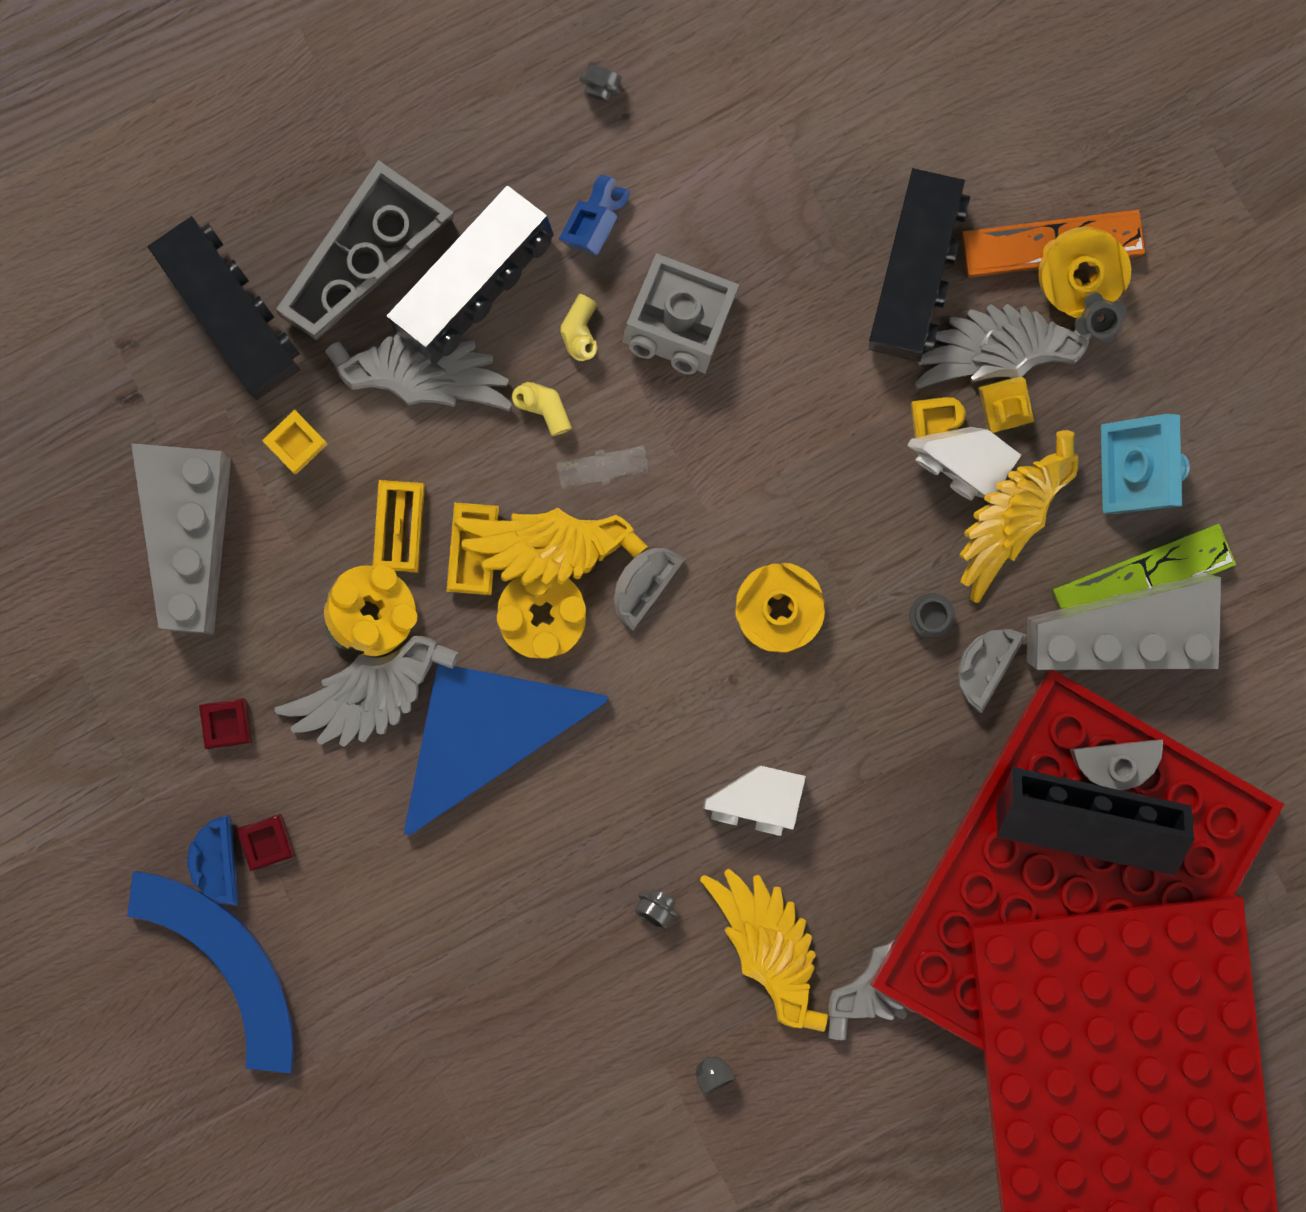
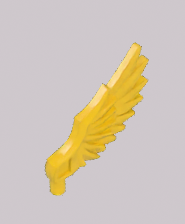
(1015, 514)
(547, 544)
(770, 946)

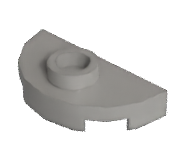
(643, 582)
(985, 664)
(1119, 765)

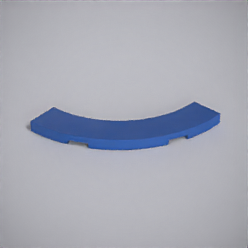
(236, 955)

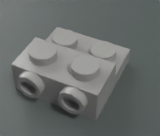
(679, 315)

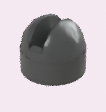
(713, 1074)

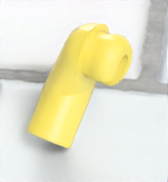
(576, 331)
(544, 402)

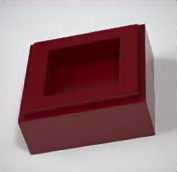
(225, 723)
(265, 842)

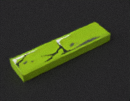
(1172, 562)

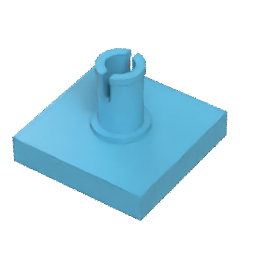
(1142, 464)

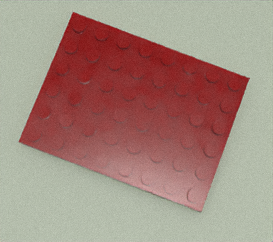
(1009, 881)
(1125, 1061)

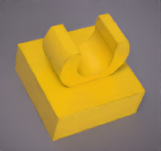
(1006, 404)
(295, 442)

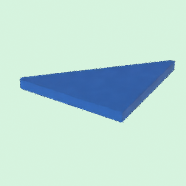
(482, 728)

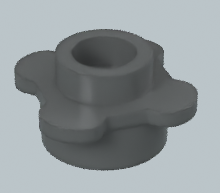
(1106, 329)

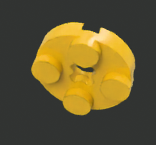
(1063, 257)
(805, 604)
(362, 632)
(545, 640)

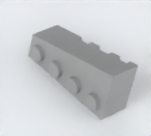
(367, 244)
(184, 525)
(1146, 629)

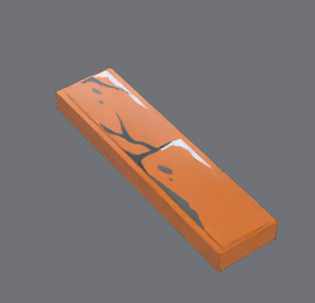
(1022, 245)

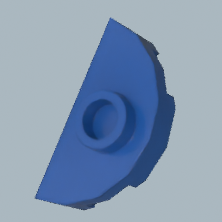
(213, 862)

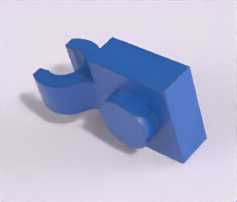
(593, 220)

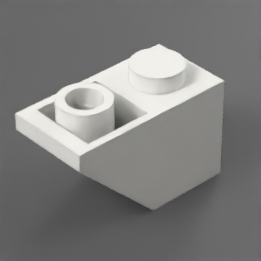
(969, 457)
(761, 796)

